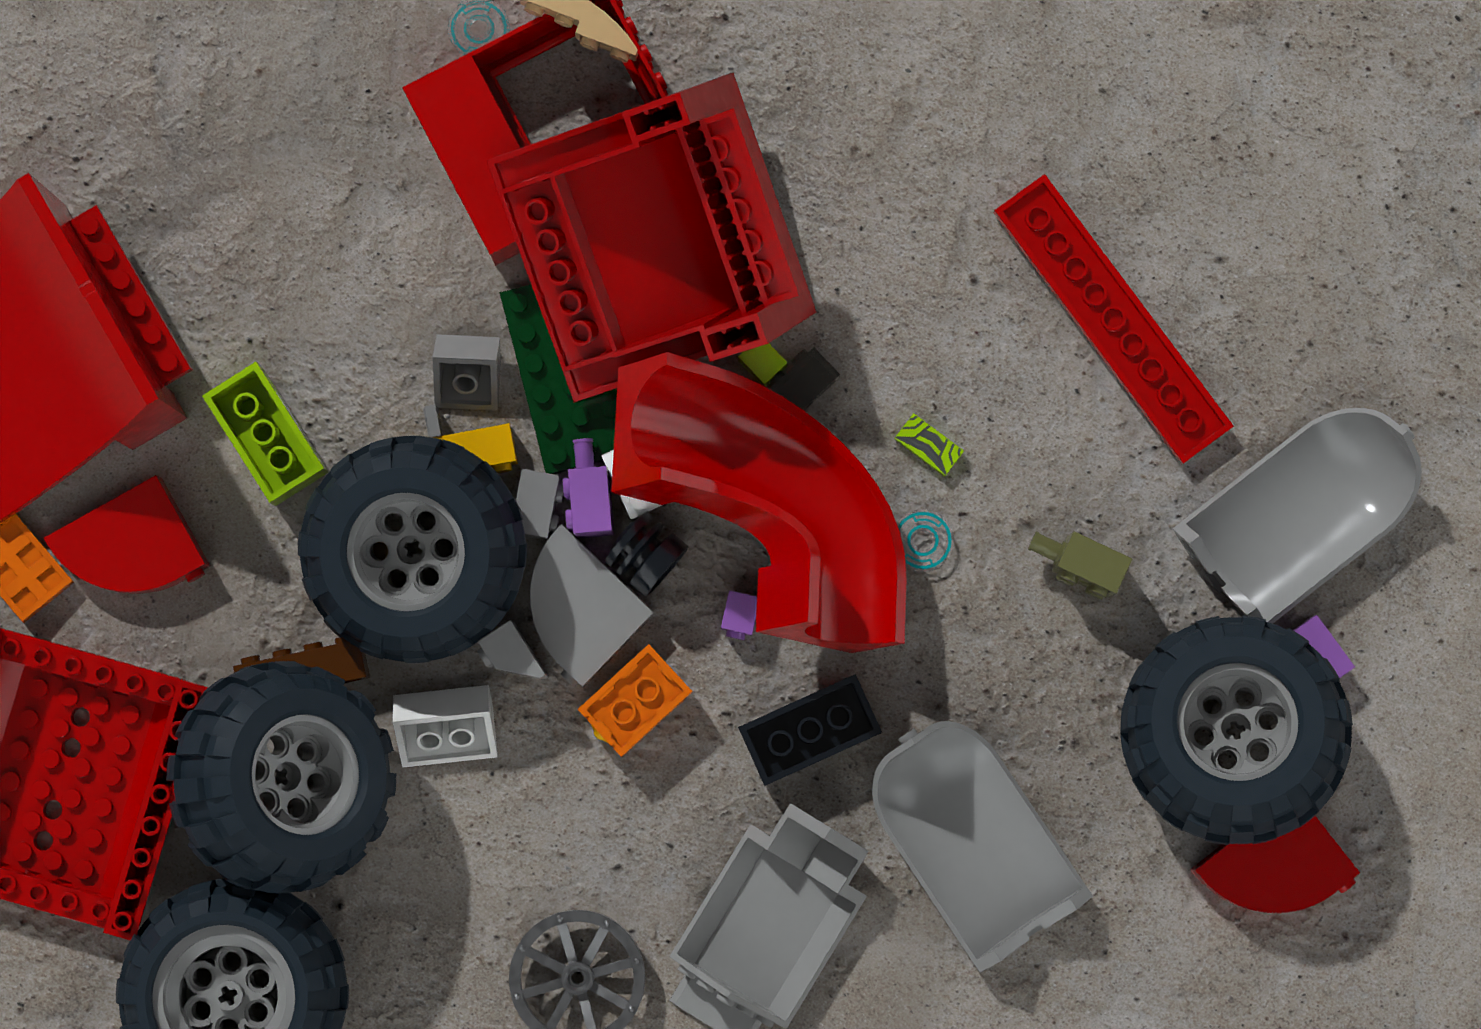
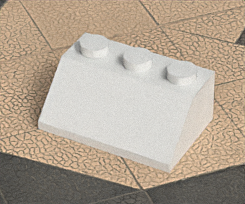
(444, 726)

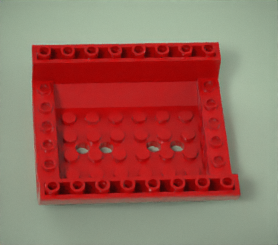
(108, 793)

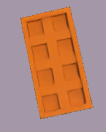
(27, 570)

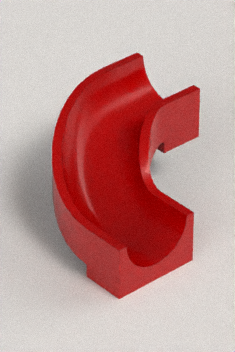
(781, 475)

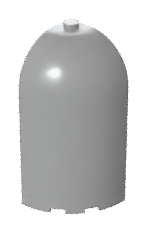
(1305, 510)
(974, 840)

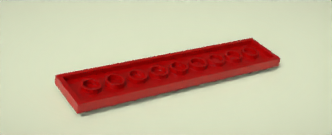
(1113, 319)

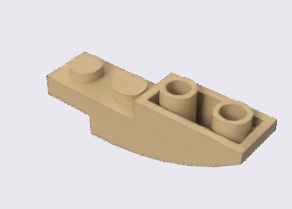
(594, 25)

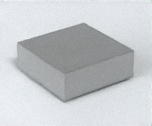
(433, 421)

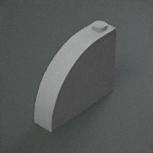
(581, 608)

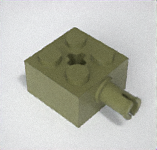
(1084, 563)

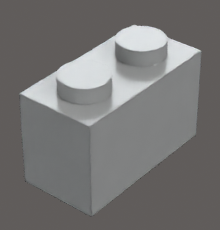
(537, 502)

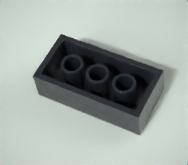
(810, 730)

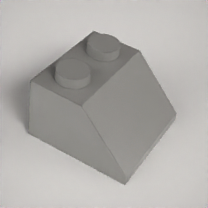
(466, 372)
(510, 652)

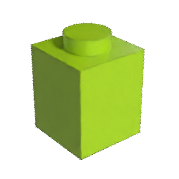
(762, 363)

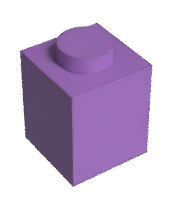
(739, 615)

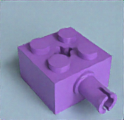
(589, 494)

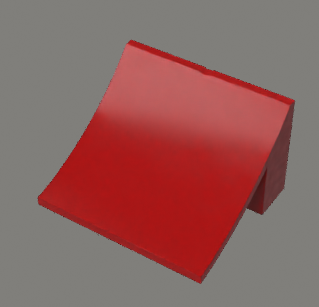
(653, 236)
(77, 346)

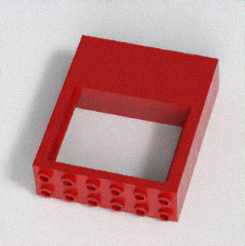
(473, 121)

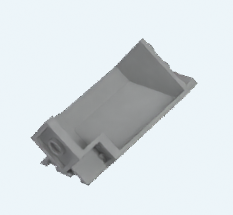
(768, 924)

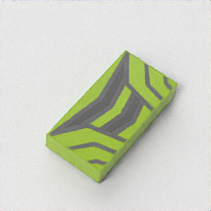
(929, 445)

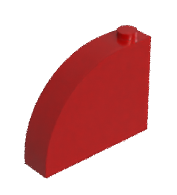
(131, 543)
(1279, 873)

